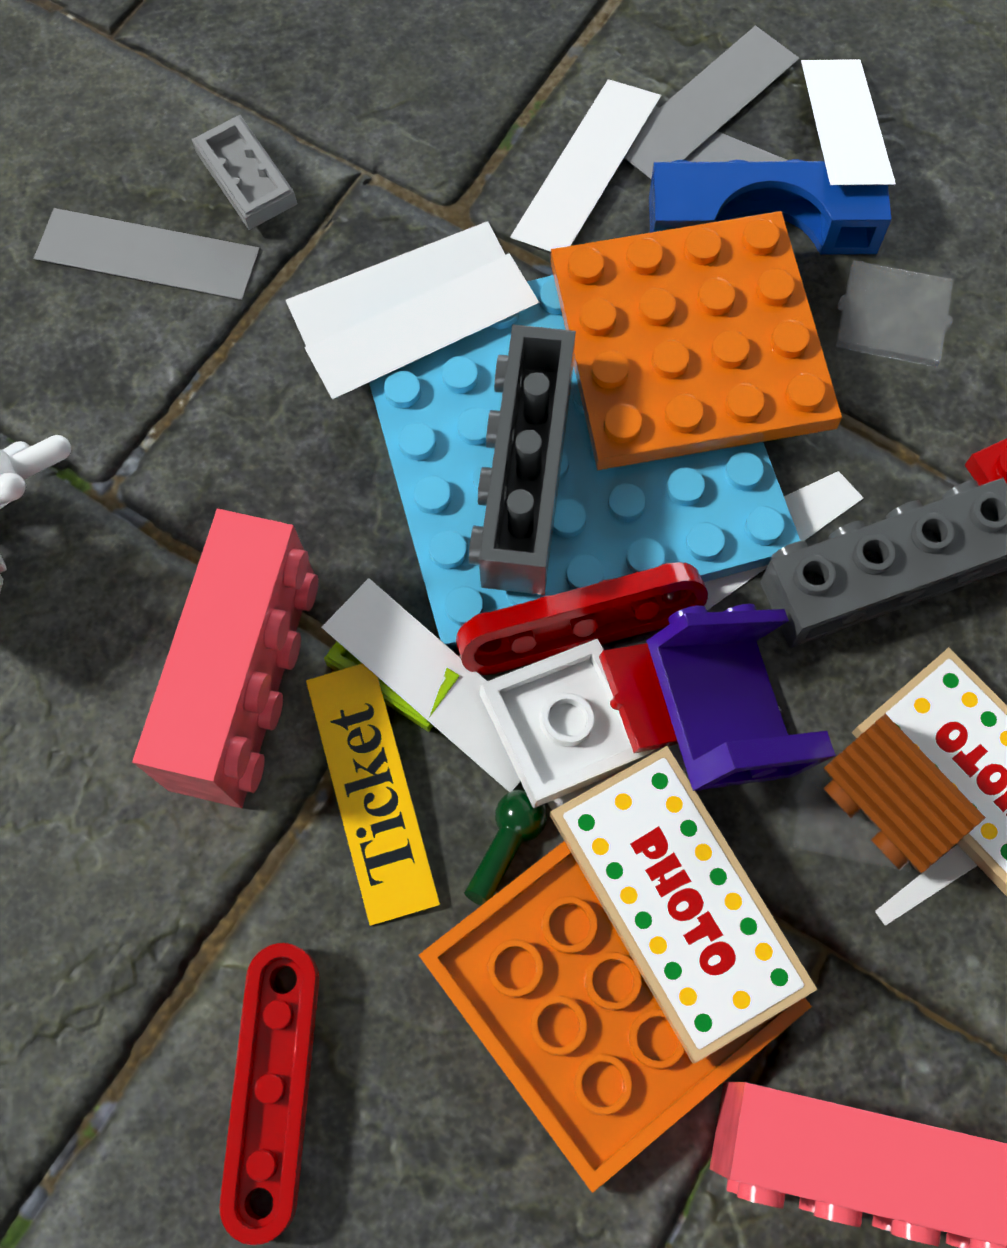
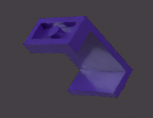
(725, 700)

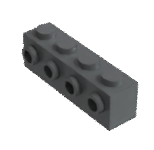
(526, 460)
(890, 562)

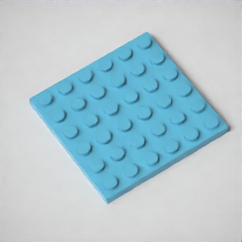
(696, 509)

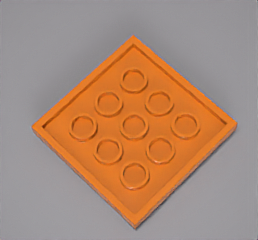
(693, 340)
(576, 1020)

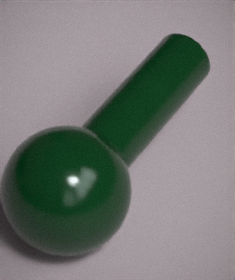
(516, 824)

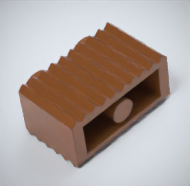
(902, 795)

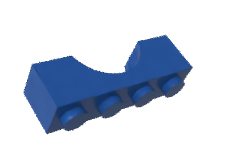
(832, 216)

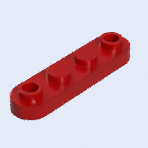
(568, 619)
(269, 1094)

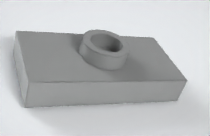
(244, 172)

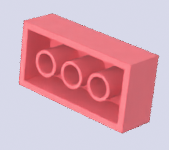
(228, 661)
(860, 1162)

